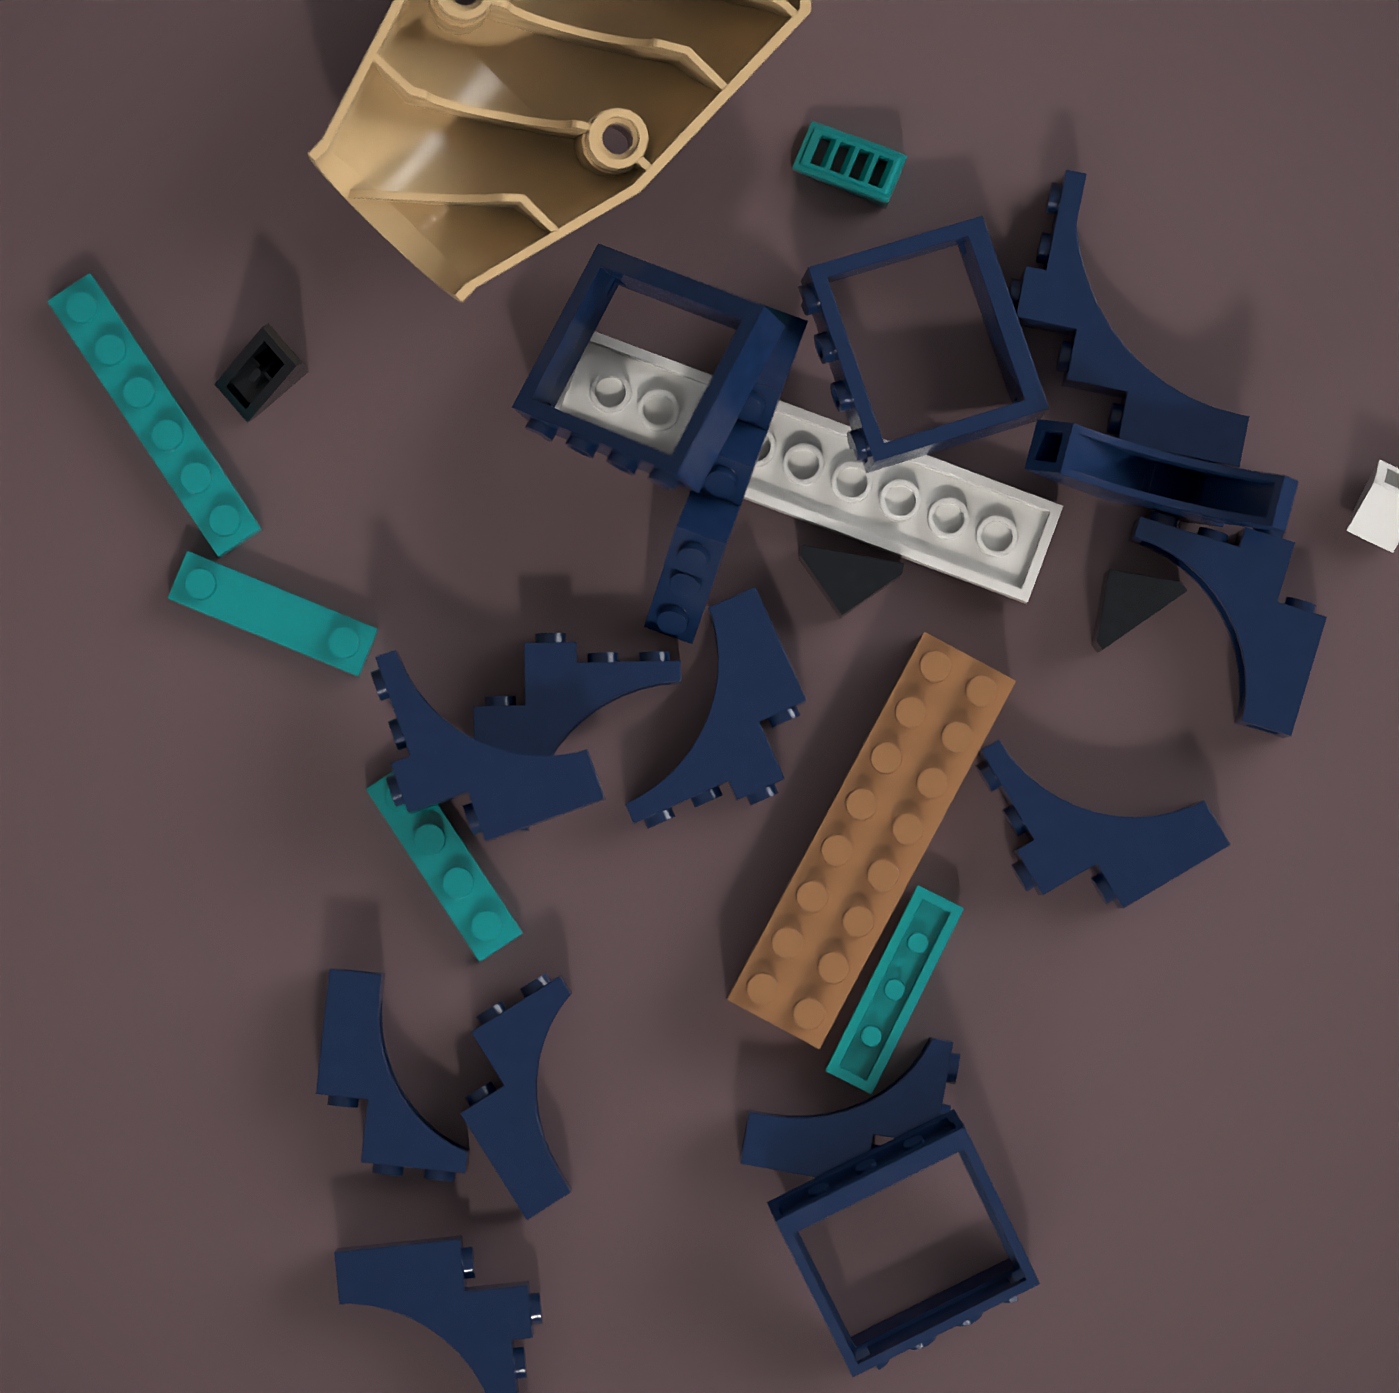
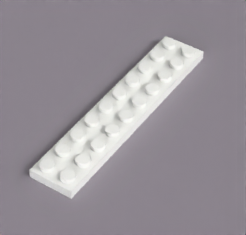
(807, 471)

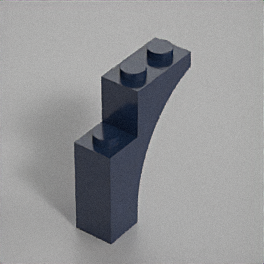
(358, 1067)
(509, 1118)
(824, 1141)

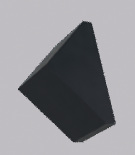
(260, 374)
(846, 577)
(1129, 601)

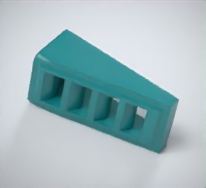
(874, 152)

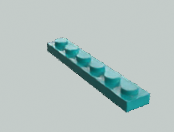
(155, 415)

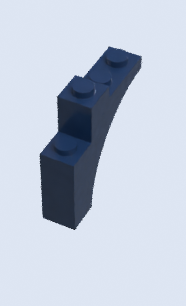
(1158, 479)
(1243, 581)
(564, 694)
(732, 748)
(504, 787)
(1065, 840)
(430, 1286)

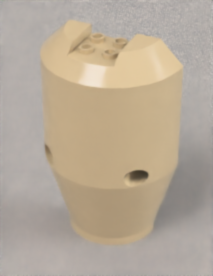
(488, 118)

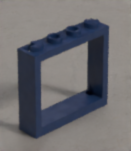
(1000, 321)
(720, 404)
(870, 1174)

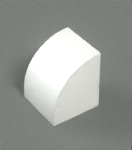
(1378, 508)

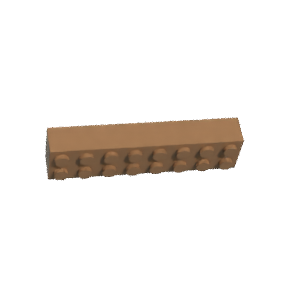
(871, 840)

